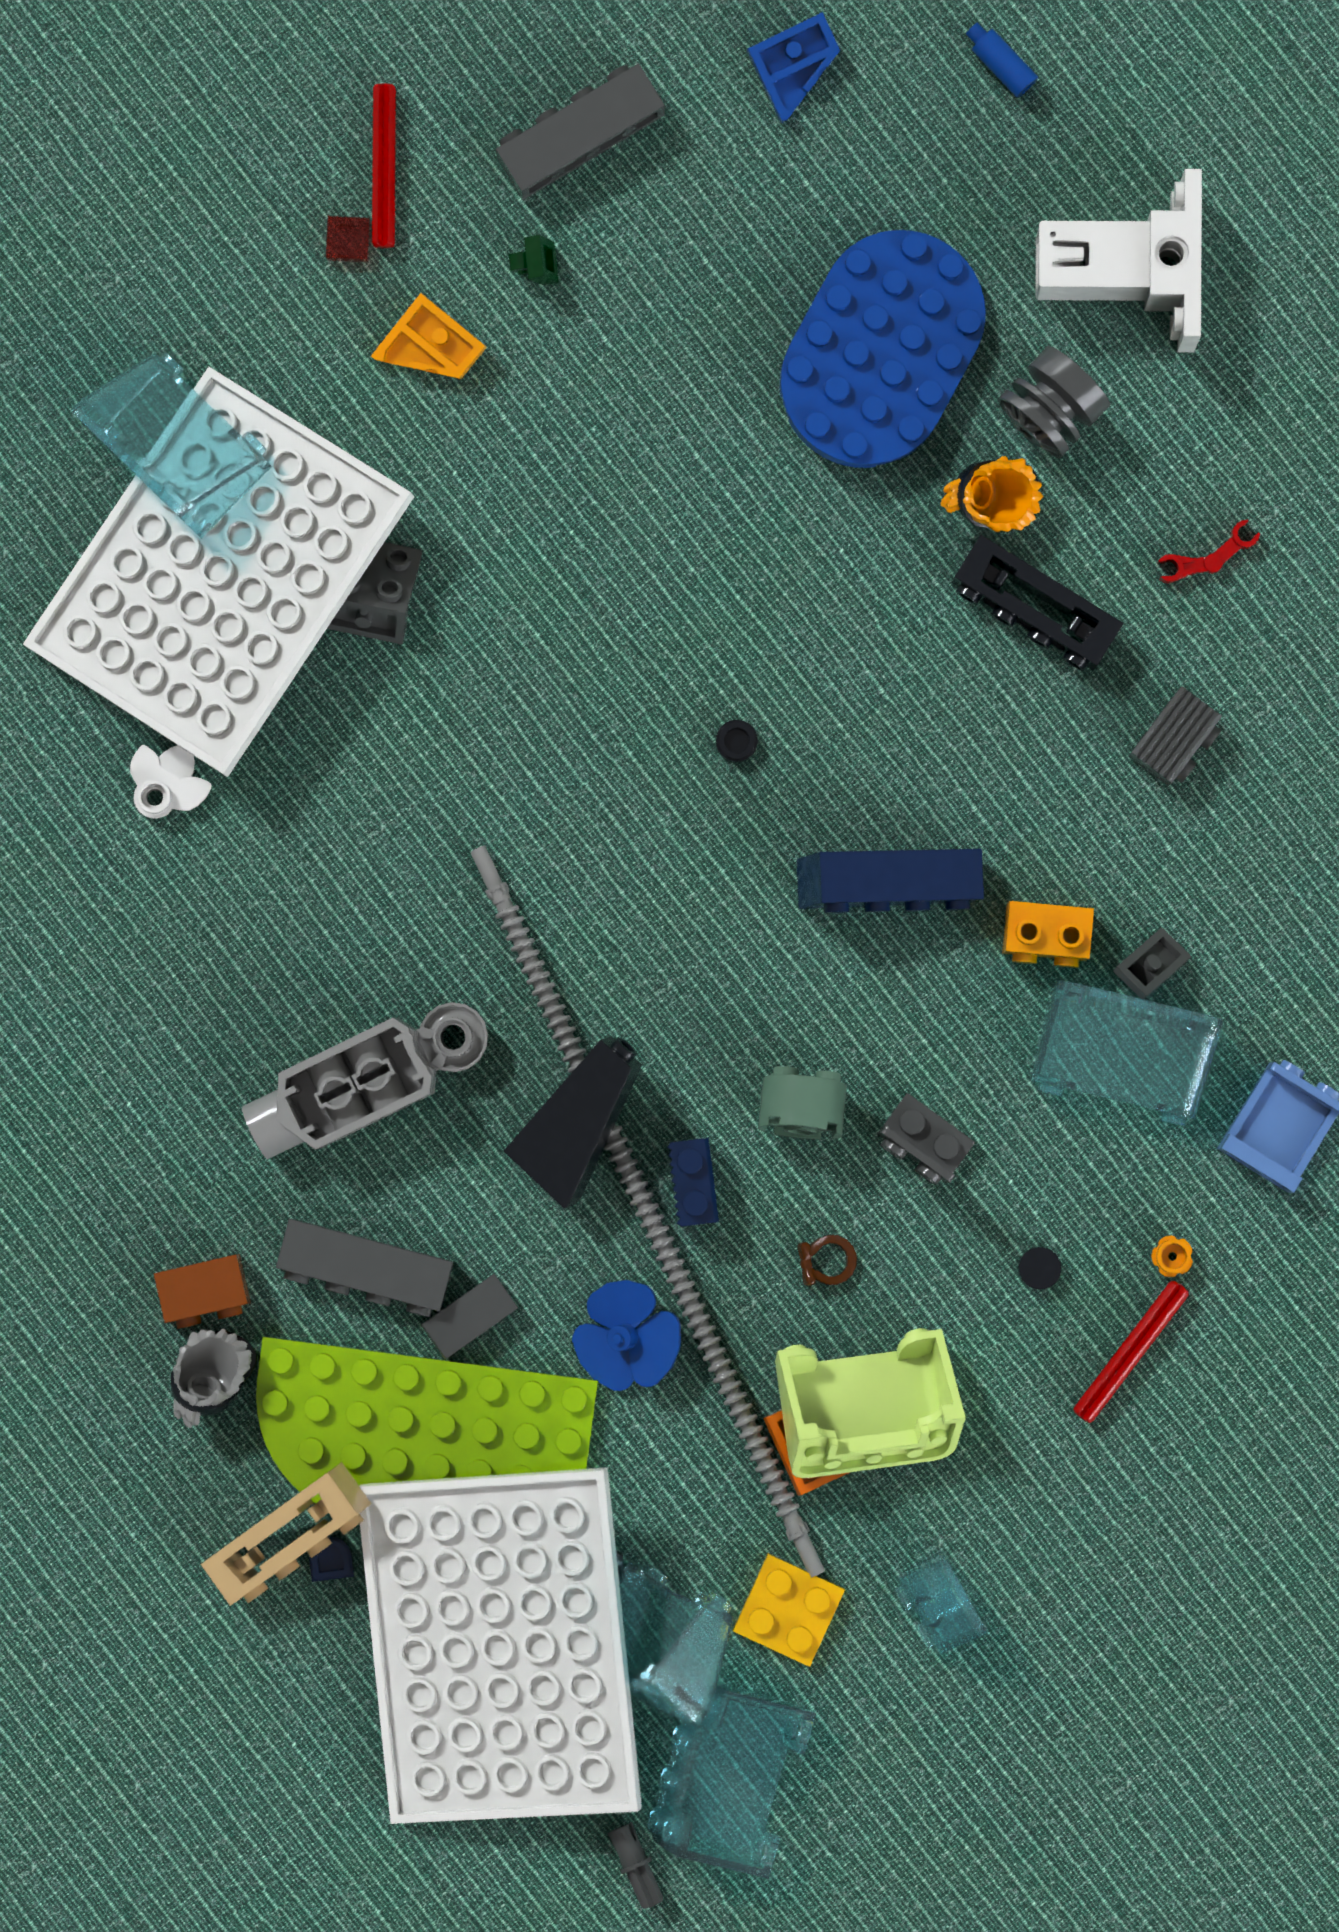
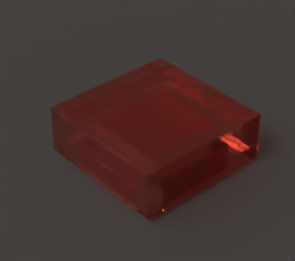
(348, 239)

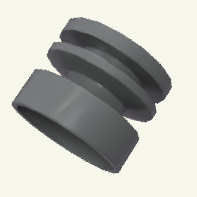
(1060, 394)

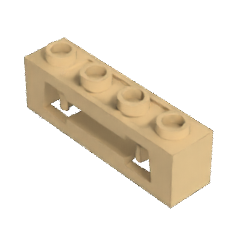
(235, 1573)

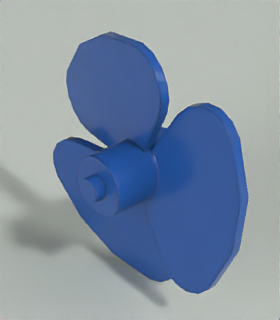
(628, 1348)

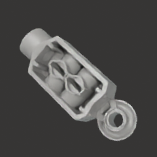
(362, 1080)

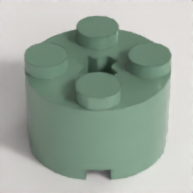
(802, 1104)

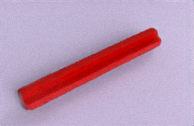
(383, 165)
(1131, 1351)

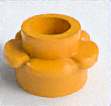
(1183, 1256)

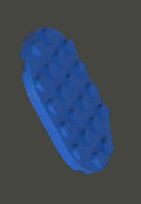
(882, 348)

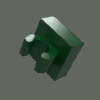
(537, 261)

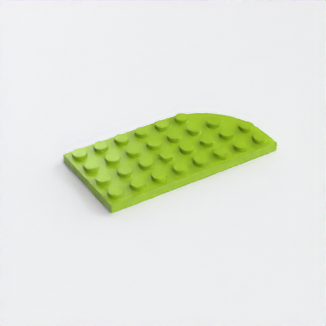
(414, 1416)

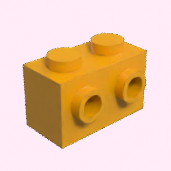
(1048, 932)

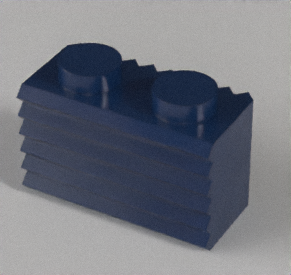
(693, 1182)

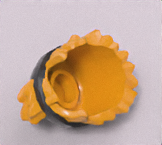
(995, 494)

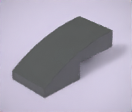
(469, 1316)

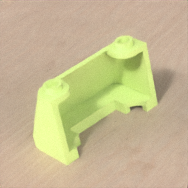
(869, 1407)

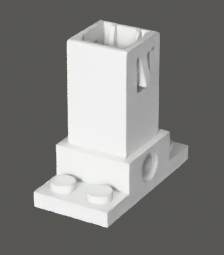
(1126, 260)

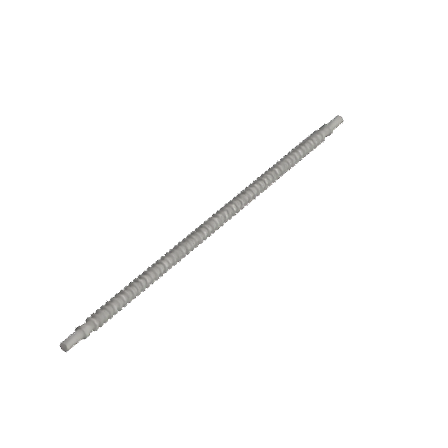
(795, 1527)

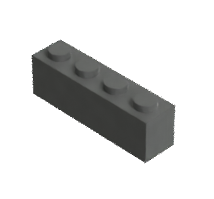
(580, 130)
(364, 1265)

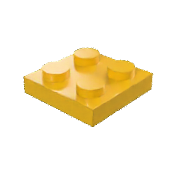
(788, 1610)

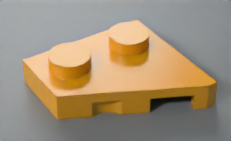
(430, 342)

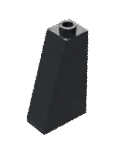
(575, 1123)

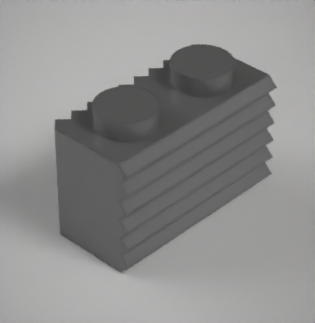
(1176, 736)

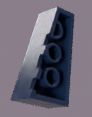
(890, 878)

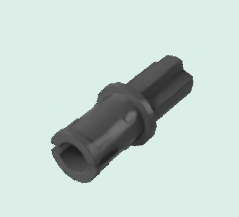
(636, 1865)

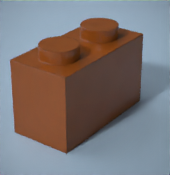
(202, 1289)

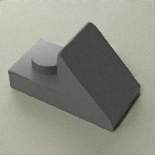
(1152, 964)

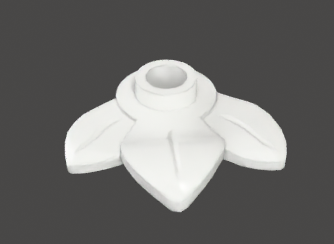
(169, 774)

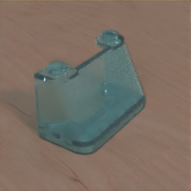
(174, 441)
(1125, 1050)
(672, 1644)

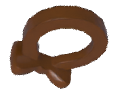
(807, 1250)

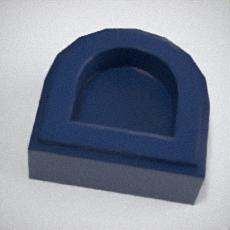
(332, 1562)

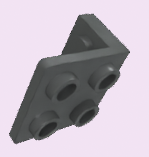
(381, 596)
(925, 1139)

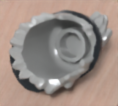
(210, 1374)

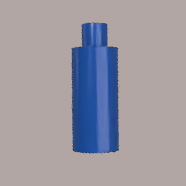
(1002, 60)

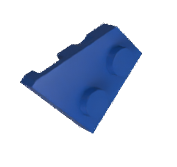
(793, 62)

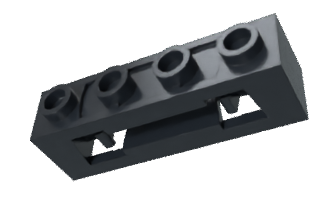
(1041, 628)

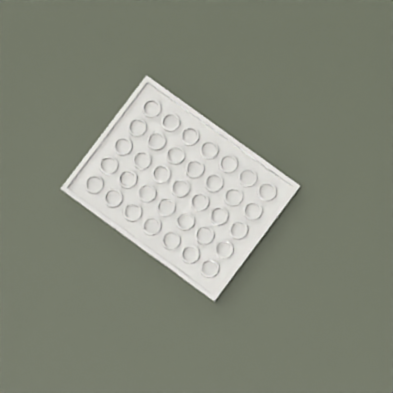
(219, 625)
(499, 1647)

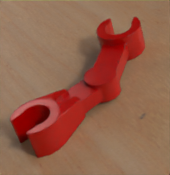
(1213, 562)

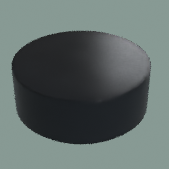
(736, 741)
(1039, 1268)

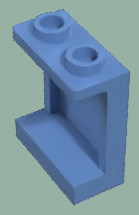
(1281, 1125)

